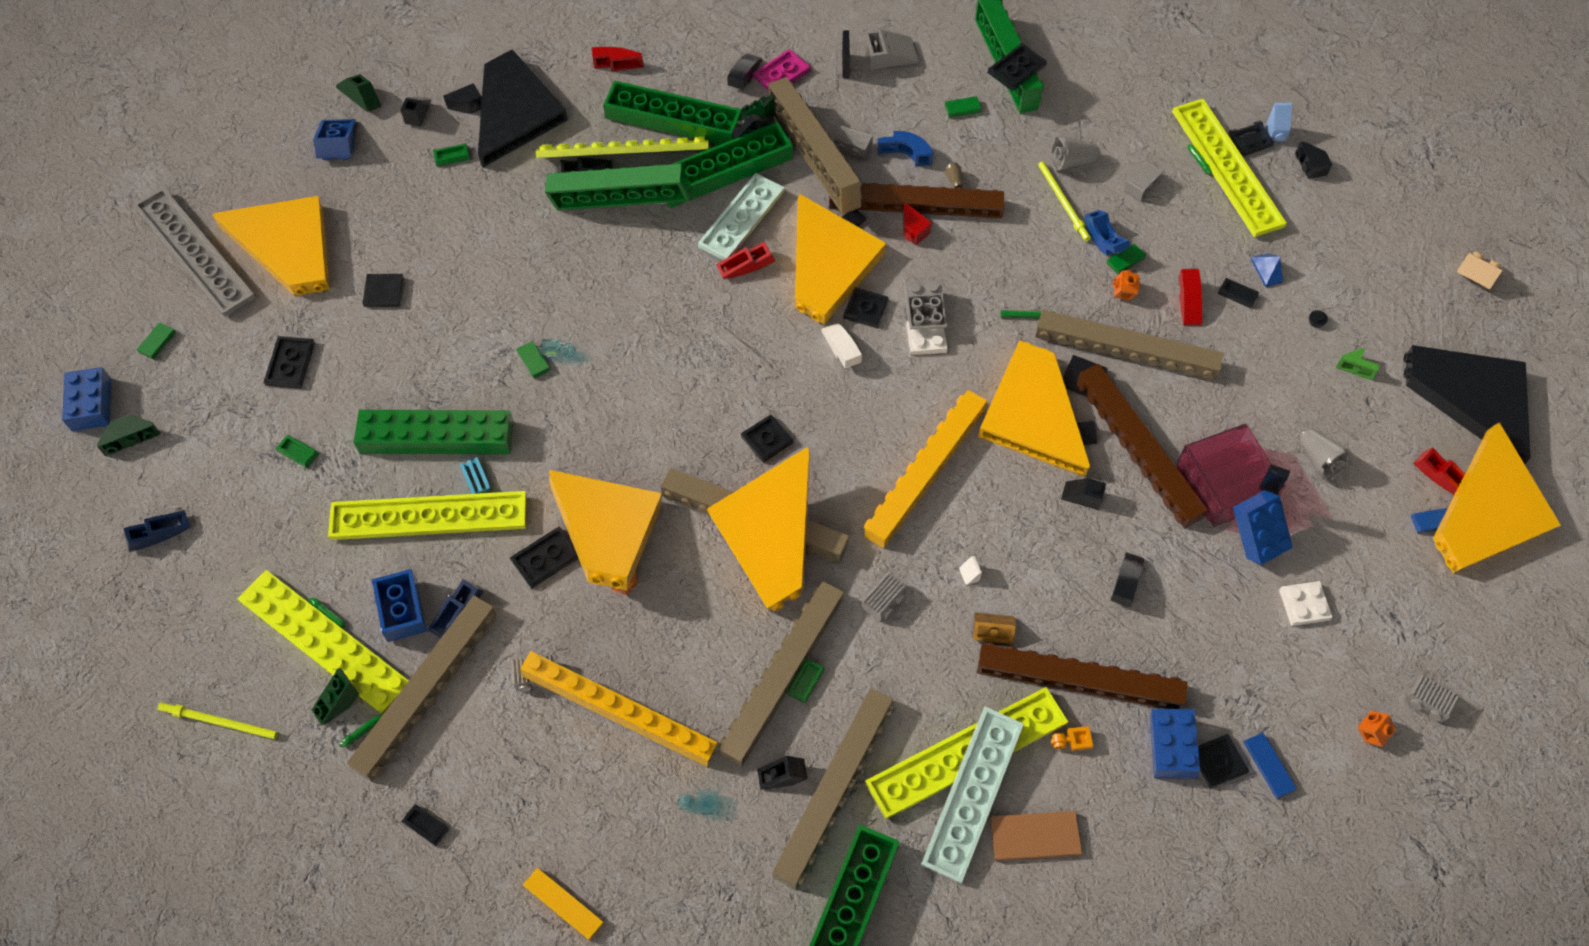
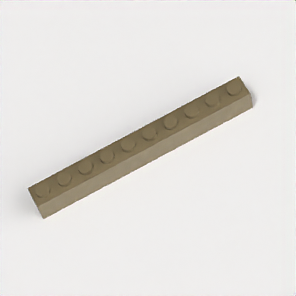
(1129, 345)
(702, 495)
(778, 678)
(422, 689)
(832, 790)

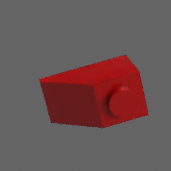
(915, 225)

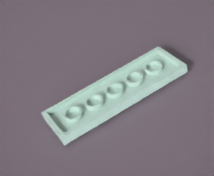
(741, 217)

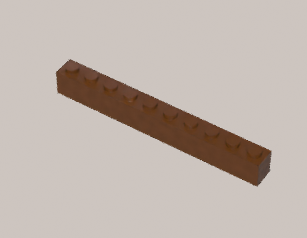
(931, 200)
(1142, 446)
(1082, 677)

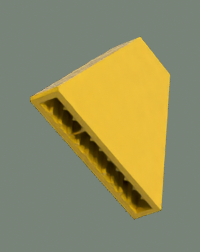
(284, 240)
(830, 259)
(1035, 413)
(1493, 506)
(606, 525)
(769, 529)

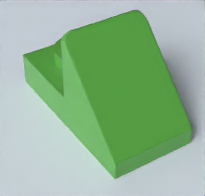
(1354, 364)

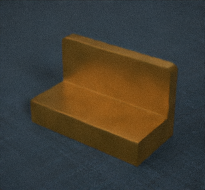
(994, 628)

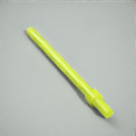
(1078, 224)
(180, 711)

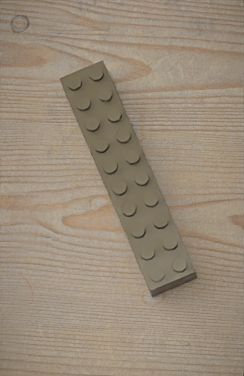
(816, 146)

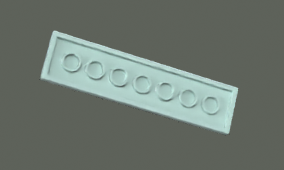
(972, 795)

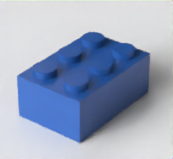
(86, 399)
(1263, 527)
(399, 605)
(1174, 743)

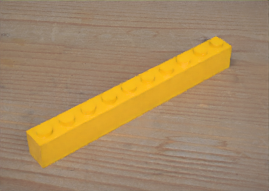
(925, 469)
(619, 709)

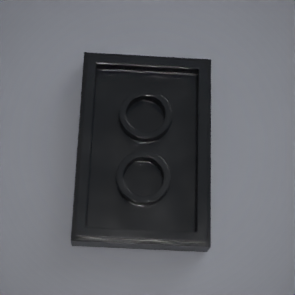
(1017, 67)
(289, 362)
(544, 557)

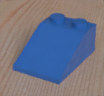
(335, 139)

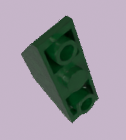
(360, 91)
(763, 107)
(126, 433)
(335, 698)

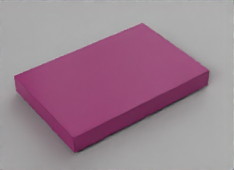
(783, 66)

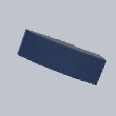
(155, 530)
(453, 606)

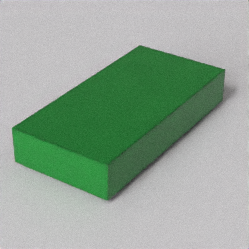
(962, 107)
(451, 154)
(1126, 259)
(156, 341)
(533, 361)
(297, 451)
(805, 680)

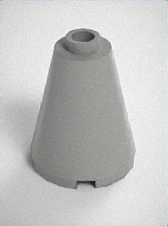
(1072, 153)
(1325, 454)

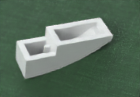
(842, 345)

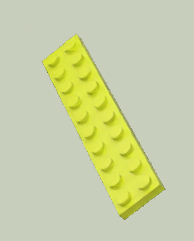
(615, 147)
(1229, 168)
(427, 515)
(323, 640)
(938, 765)

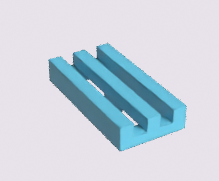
(470, 464)

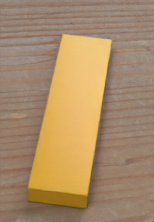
(563, 904)

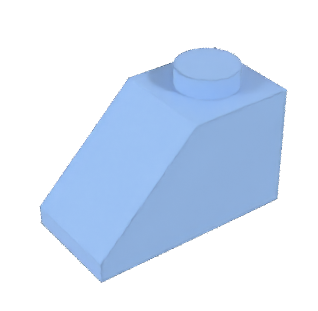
(1279, 121)

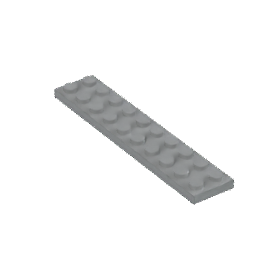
(194, 252)

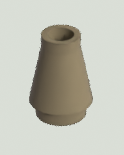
(954, 174)

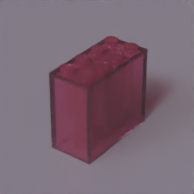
(1224, 471)

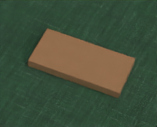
(1035, 836)

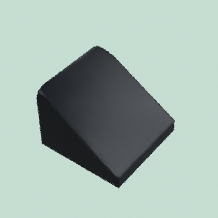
(1088, 432)

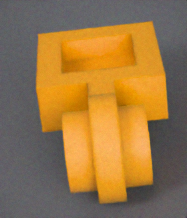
(1078, 737)

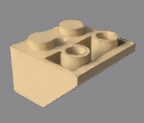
(1480, 270)

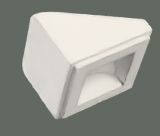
(971, 571)

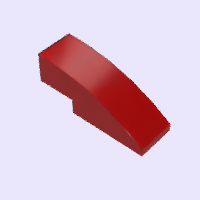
(616, 58)
(745, 261)
(1190, 297)
(1439, 470)

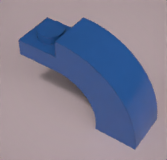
(909, 144)
(1103, 233)

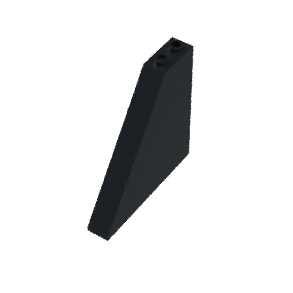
(513, 108)
(1473, 391)

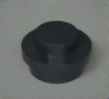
(1317, 319)

